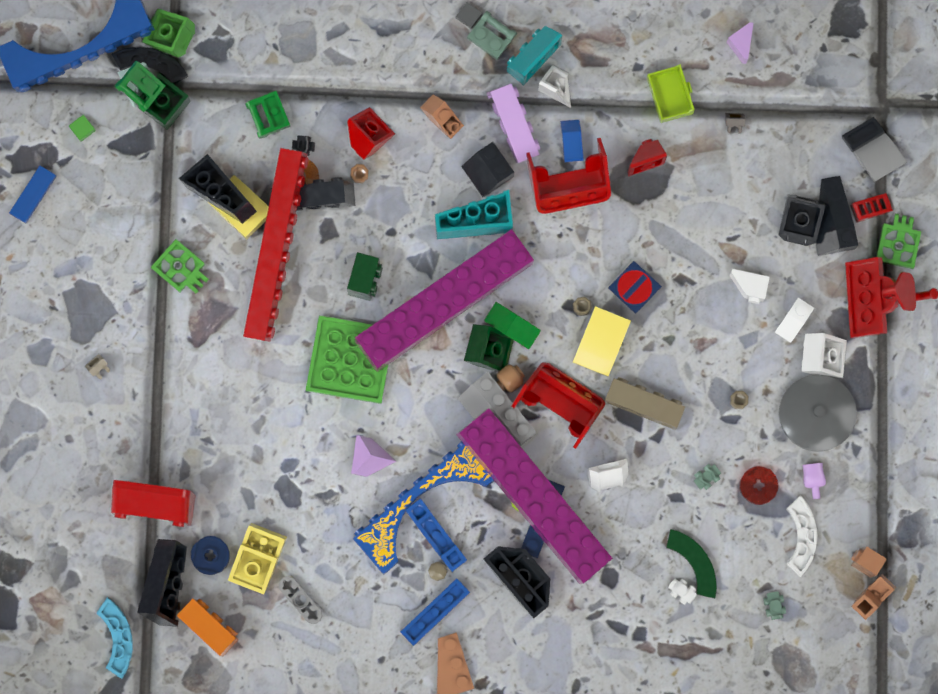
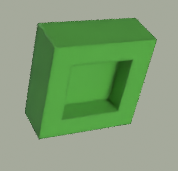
(82, 128)

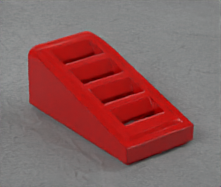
(857, 212)

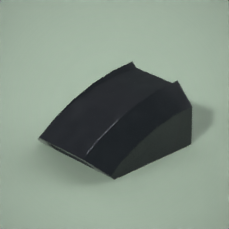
(801, 220)

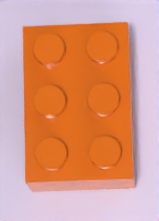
(208, 626)

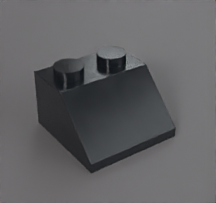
(488, 169)

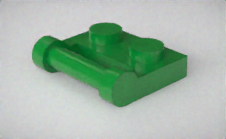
(144, 81)
(274, 112)

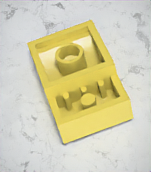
(256, 220)
(601, 341)
(257, 558)

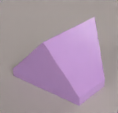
(369, 457)

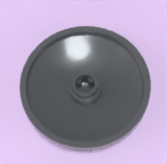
(817, 413)

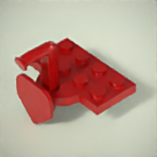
(870, 293)

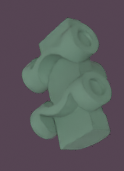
(703, 479)
(774, 601)

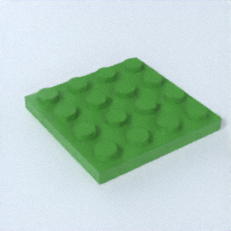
(339, 364)

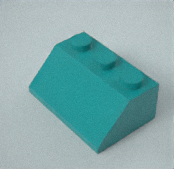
(534, 54)

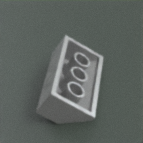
(487, 394)

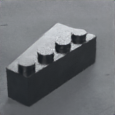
(326, 194)

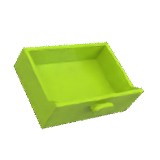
(671, 93)

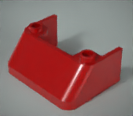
(573, 187)
(563, 397)
(152, 502)

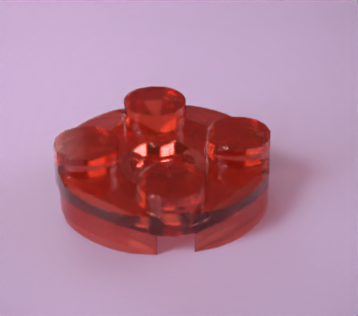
(752, 494)

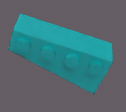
(477, 218)

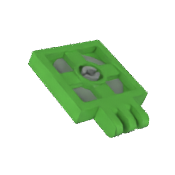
(899, 243)
(180, 267)

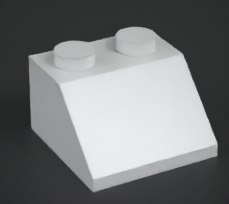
(824, 355)

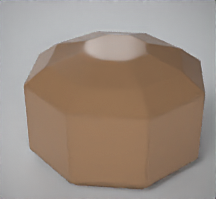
(359, 173)

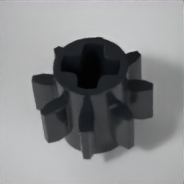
(303, 144)

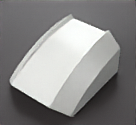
(608, 475)

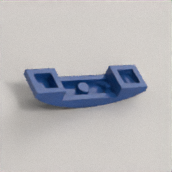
(435, 535)

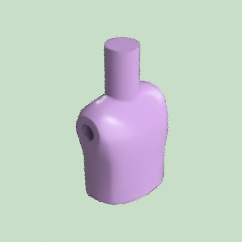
(814, 478)

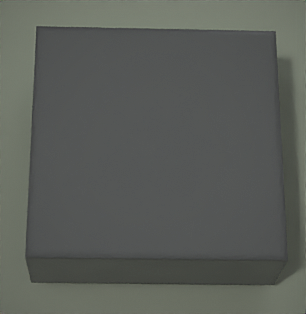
(468, 15)

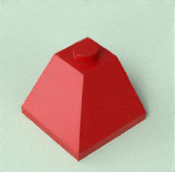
(368, 133)
(647, 157)

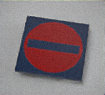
(634, 287)

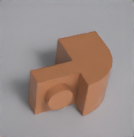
(873, 596)

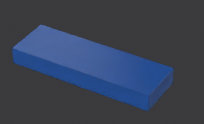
(32, 194)

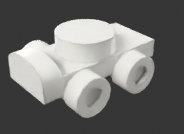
(680, 589)

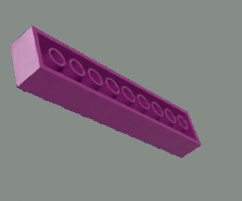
(444, 300)
(534, 496)

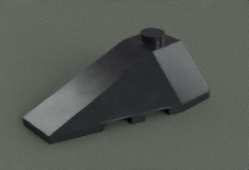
(837, 226)

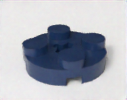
(204, 546)

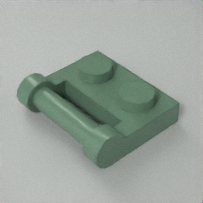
(488, 40)

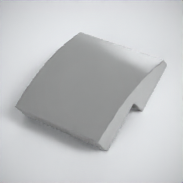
(880, 157)

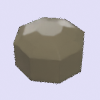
(582, 306)
(739, 400)
(437, 571)

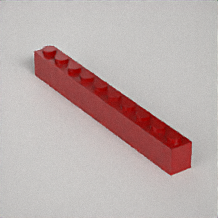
(275, 245)

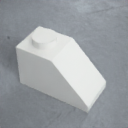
(750, 285)
(794, 320)

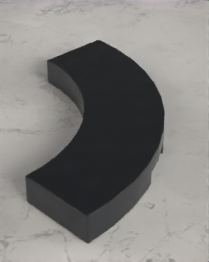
(154, 59)

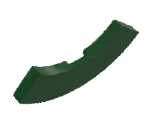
(698, 560)

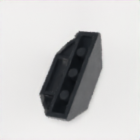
(521, 577)

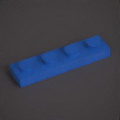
(435, 612)

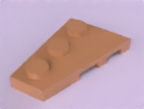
(453, 672)

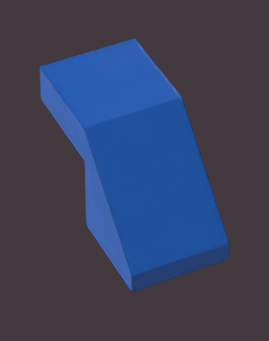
(572, 140)

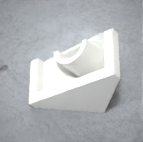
(556, 85)

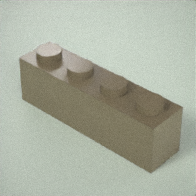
(645, 404)

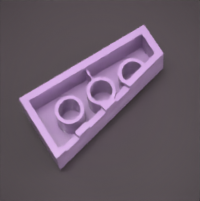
(513, 122)

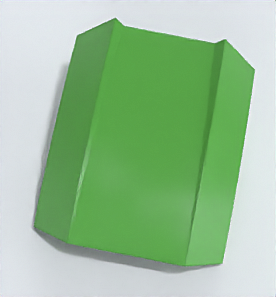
(171, 33)

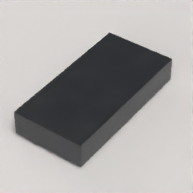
(863, 134)

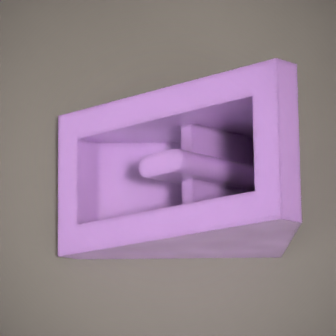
(740, 42)

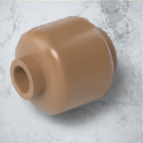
(510, 378)

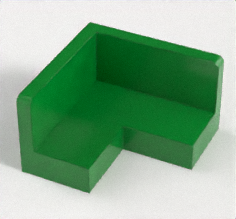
(512, 325)

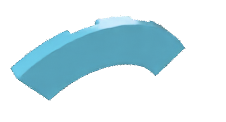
(121, 637)

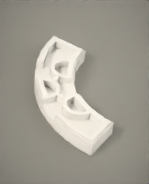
(806, 536)

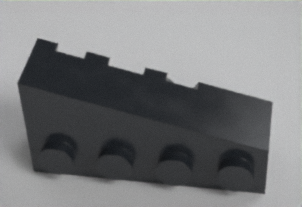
(216, 188)
(163, 583)

